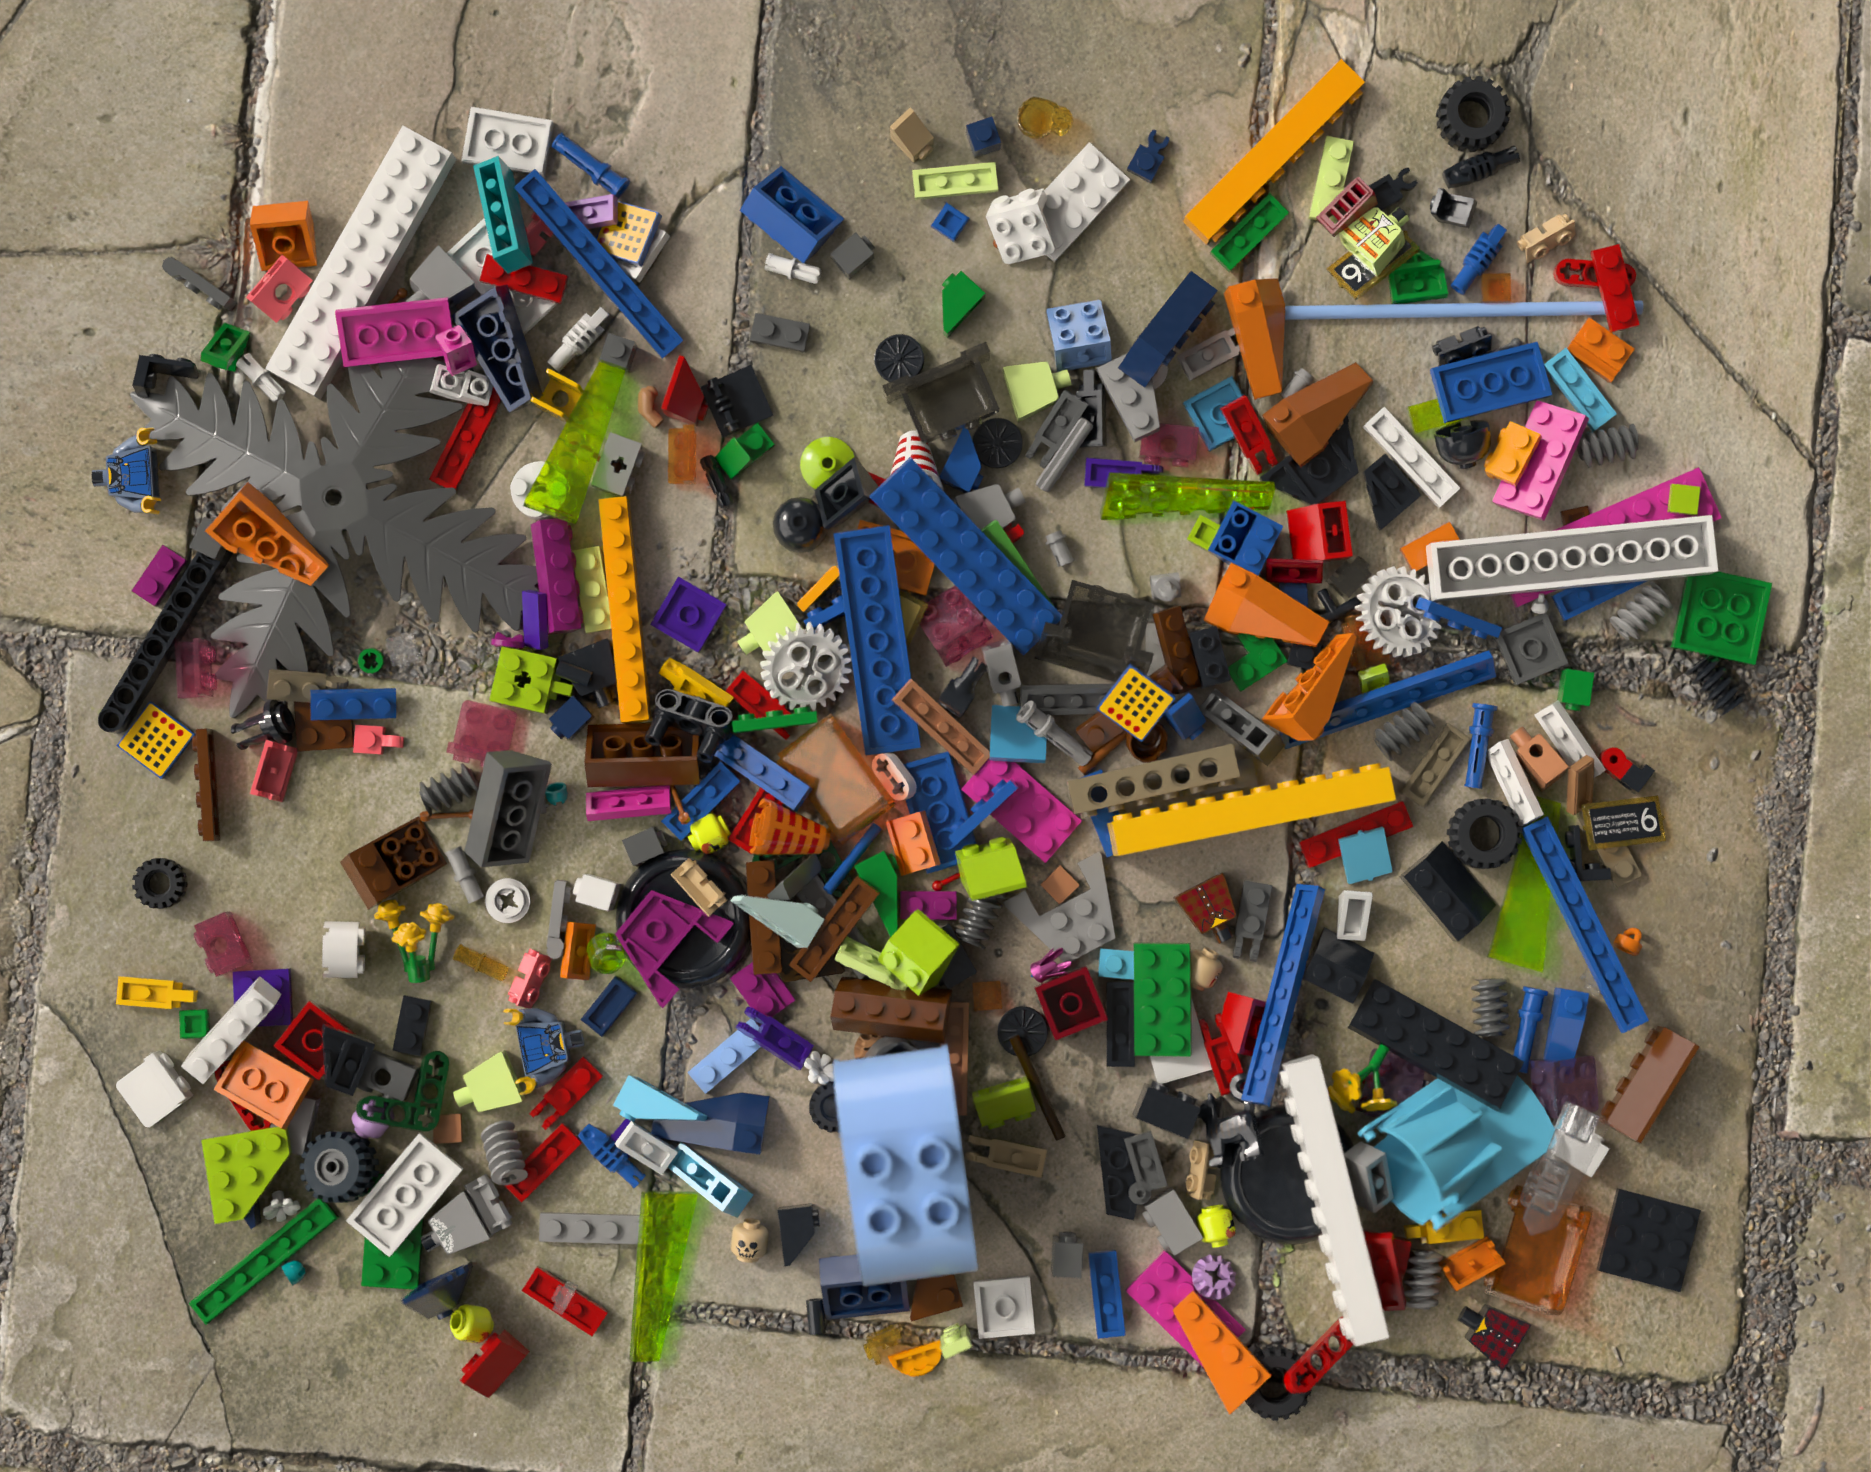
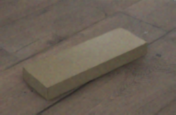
(1435, 765)

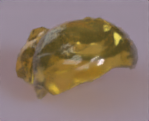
(1042, 117)

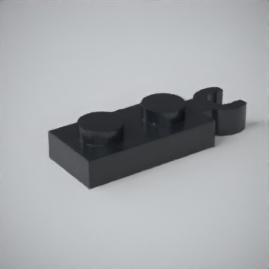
(1388, 190)

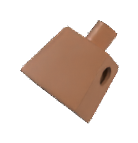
(1543, 769)

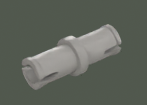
(464, 874)

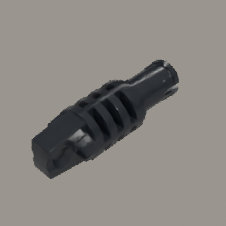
(1479, 167)

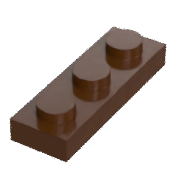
(1177, 647)

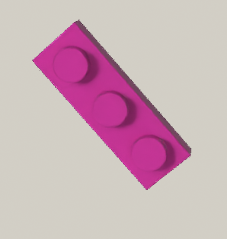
(628, 803)

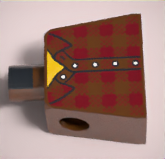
(1209, 907)

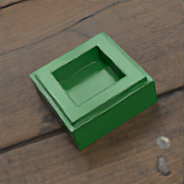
(194, 1023)

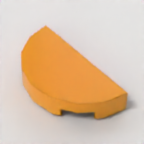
(819, 589)
(917, 1360)

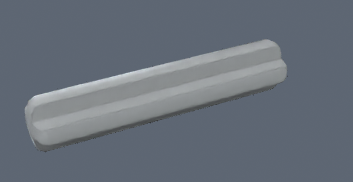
(1064, 455)

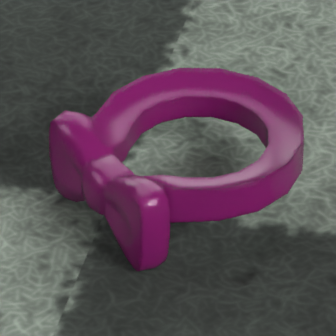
(501, 640)

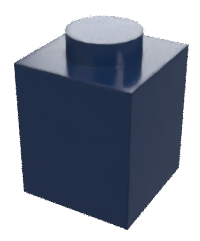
(983, 137)
(570, 719)

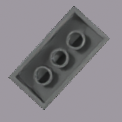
(507, 808)

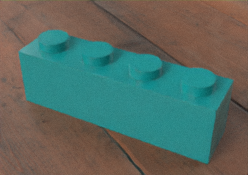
(503, 214)

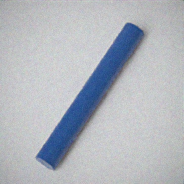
(852, 858)

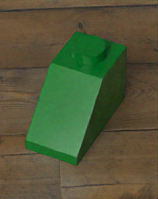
(959, 300)

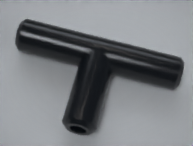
(1335, 612)

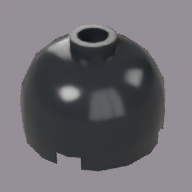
(1463, 444)
(799, 525)

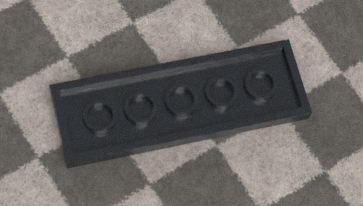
(1436, 1045)

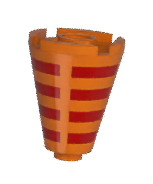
(785, 832)

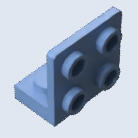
(1079, 335)

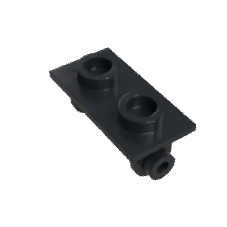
(1474, 343)

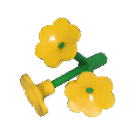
(1347, 1086)

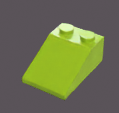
(1004, 1102)

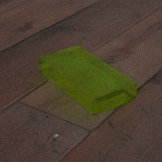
(1427, 416)

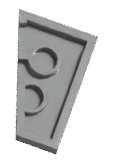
(1131, 400)

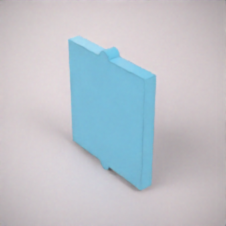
(1365, 855)

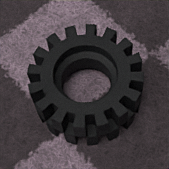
(142, 883)
(816, 1109)

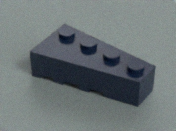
(1169, 329)
(501, 346)

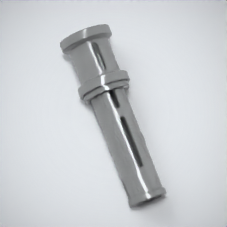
(1045, 726)

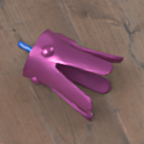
(1048, 967)

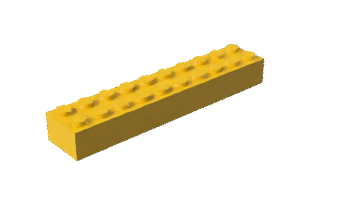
(1251, 811)

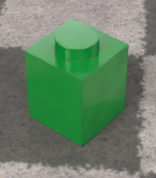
(1575, 689)

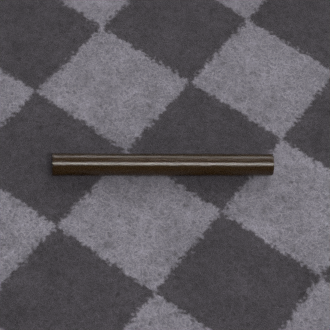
(1037, 1087)

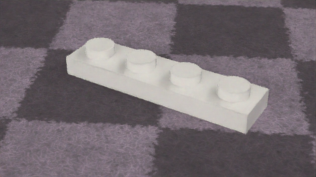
(1411, 457)

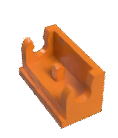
(1471, 1263)

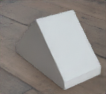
(1353, 915)

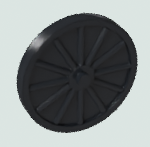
(898, 357)
(997, 442)
(1026, 1023)

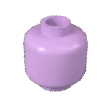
(368, 1129)

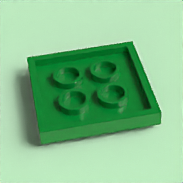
(1722, 616)

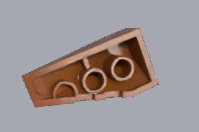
(1311, 416)

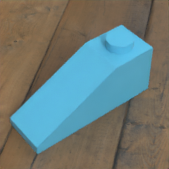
(646, 1102)
(710, 1181)

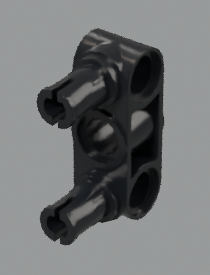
(961, 691)
(692, 716)

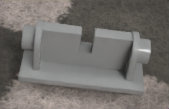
(488, 1204)

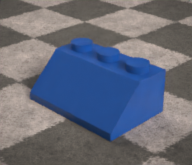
(791, 214)

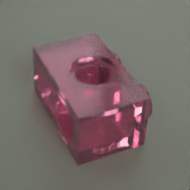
(1184, 438)
(236, 953)

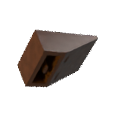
(393, 862)

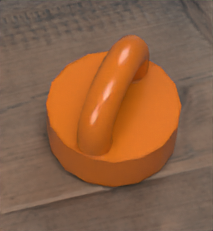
(1627, 944)

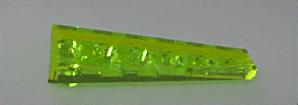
(570, 465)
(1158, 494)
(1525, 906)
(660, 1252)

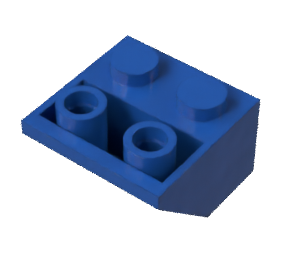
(1245, 538)

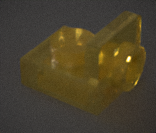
(884, 1337)

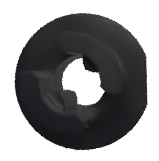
(274, 722)

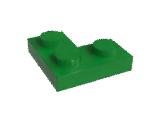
(1261, 659)

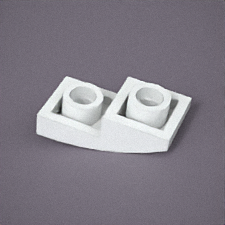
(464, 387)

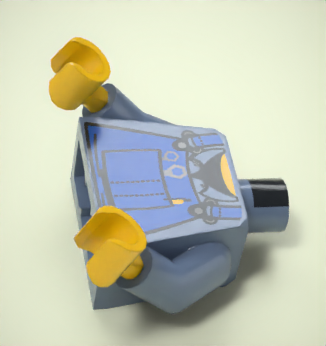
(132, 474)
(542, 1045)

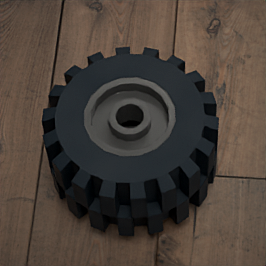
(339, 1167)

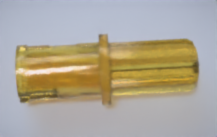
(480, 963)

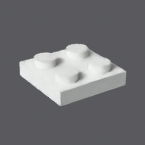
(1004, 1307)

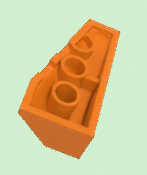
(1258, 608)
(1311, 702)

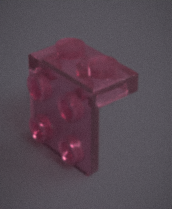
(954, 626)
(195, 669)
(481, 730)

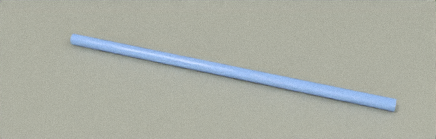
(1448, 310)

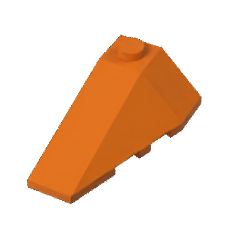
(1259, 326)
(262, 532)

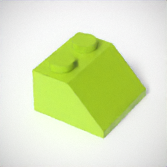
(990, 868)
(918, 953)

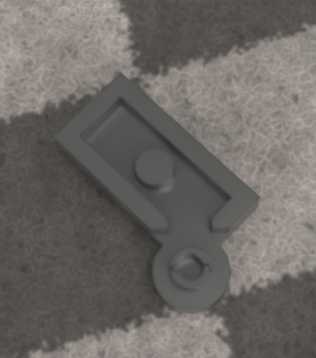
(1145, 1166)

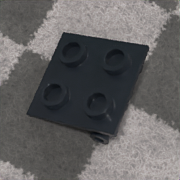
(736, 400)

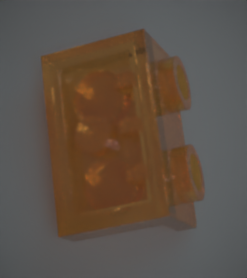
(682, 455)
(1363, 654)

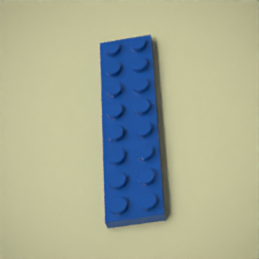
(965, 555)
(875, 637)

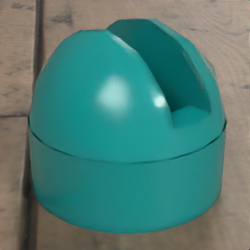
(556, 792)
(294, 1271)

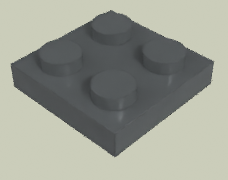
(1530, 648)

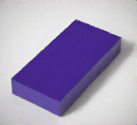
(535, 619)

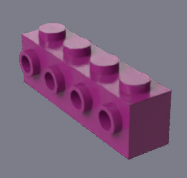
(556, 574)

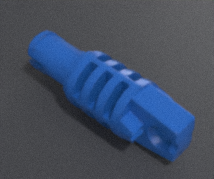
(1479, 258)
(609, 1154)

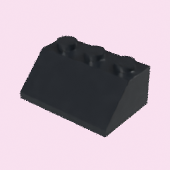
(1448, 891)

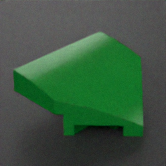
(1418, 280)

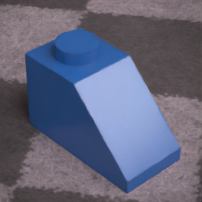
(963, 465)

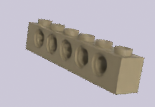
(1222, 757)

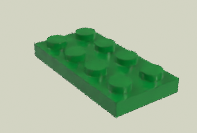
(1162, 999)
(398, 1270)

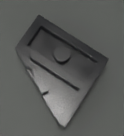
(1388, 491)

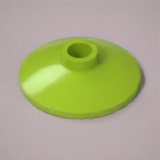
(819, 450)

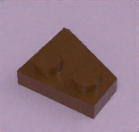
(321, 734)
(935, 1296)

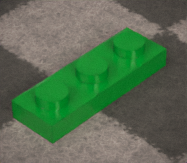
(1249, 232)
(775, 720)

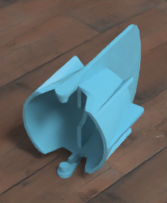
(1455, 1150)

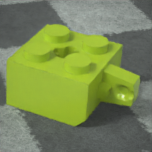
(543, 685)

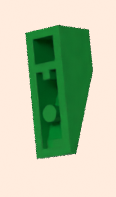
(881, 874)

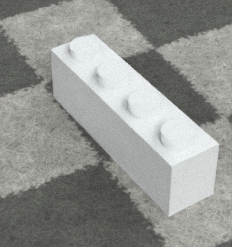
(231, 1030)

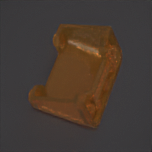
(841, 780)
(1540, 1265)

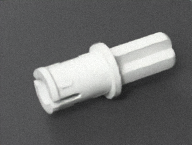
(792, 268)
(261, 377)

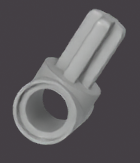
(1165, 586)

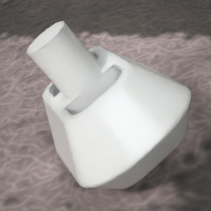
(1540, 605)

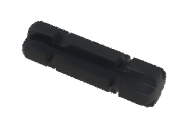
(716, 481)

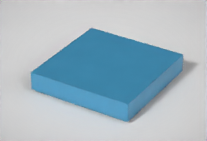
(1206, 412)
(1014, 740)

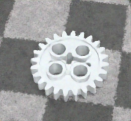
(1393, 634)
(782, 660)

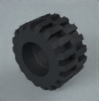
(1482, 93)
(1508, 833)
(1287, 1403)

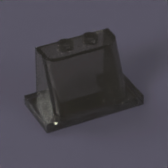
(947, 396)
(1097, 633)

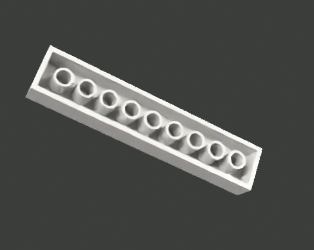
(362, 259)
(1571, 558)
(1333, 1199)

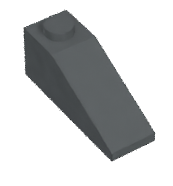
(1242, 727)

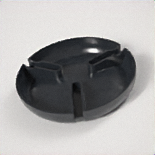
(697, 957)
(1271, 1191)

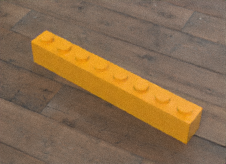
(1274, 151)
(625, 610)

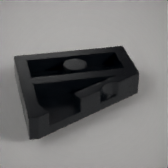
(344, 1058)

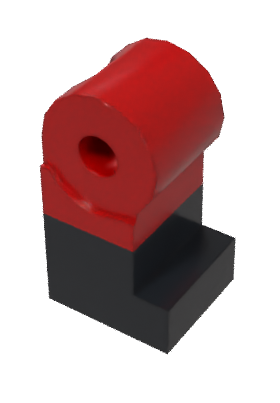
(1623, 770)

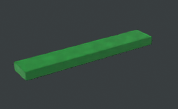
(263, 1260)

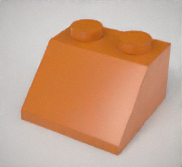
(284, 231)

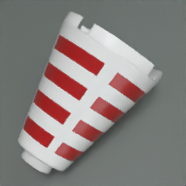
(911, 446)

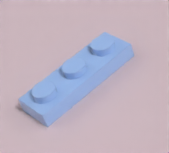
(724, 1059)

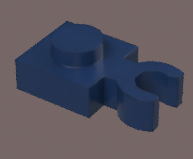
(1147, 160)

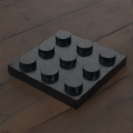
(1648, 1240)

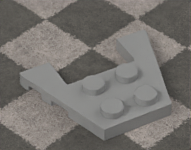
(1076, 924)

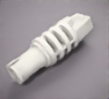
(578, 339)

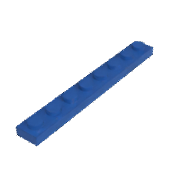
(598, 263)
(1404, 693)
(1584, 925)
(1283, 994)

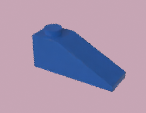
(1185, 718)
(1565, 1024)

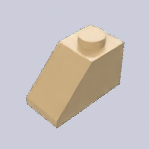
(912, 136)

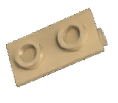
(1558, 232)
(698, 887)
(1199, 1182)

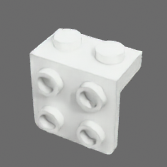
(1020, 226)
(154, 1088)

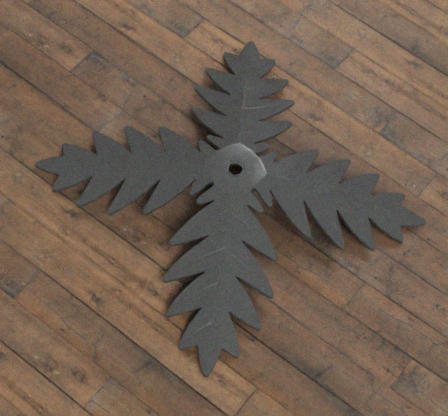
(391, 526)

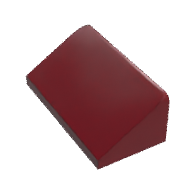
(1294, 571)

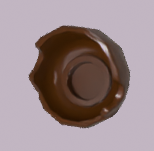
(1151, 747)

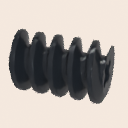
(1716, 684)

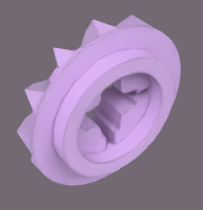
(1203, 1281)

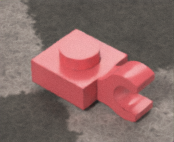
(373, 740)

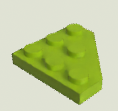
(242, 1168)

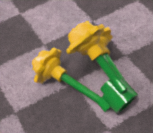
(410, 933)

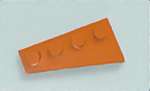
(1224, 1357)

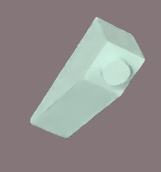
(790, 920)

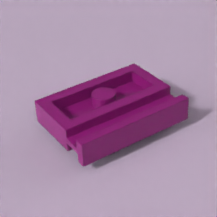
(762, 991)

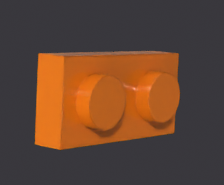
(575, 957)

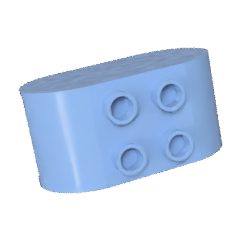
(904, 1166)

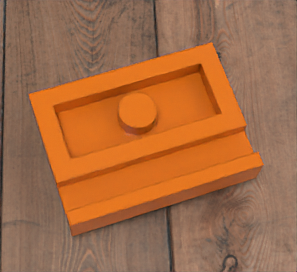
(1599, 350)
(913, 843)

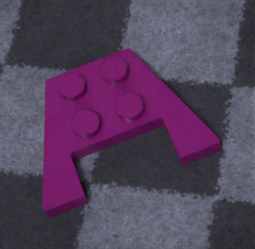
(655, 932)

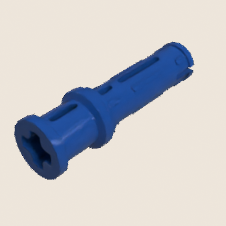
(600, 172)
(1485, 730)
(1530, 1015)

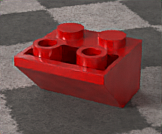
(1320, 532)
(498, 1361)

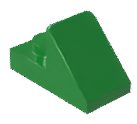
(226, 347)
(744, 451)

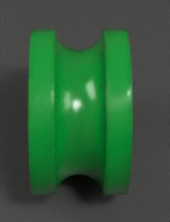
(362, 661)

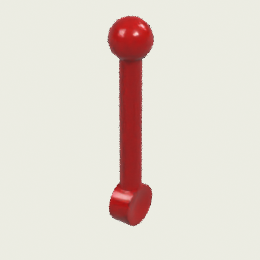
(938, 885)

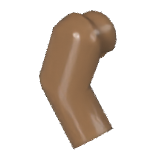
(646, 406)

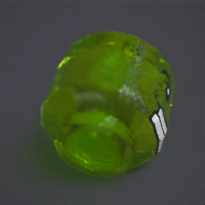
(606, 953)

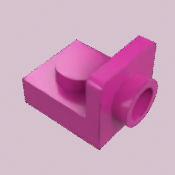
(457, 350)

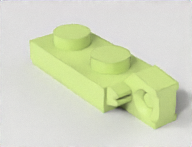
(865, 960)

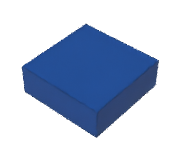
(950, 222)

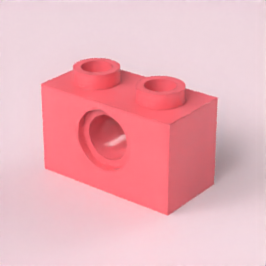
(264, 292)

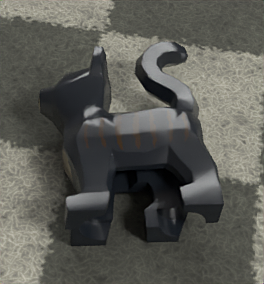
(1233, 1129)

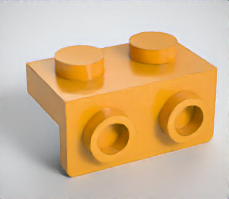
(1512, 453)

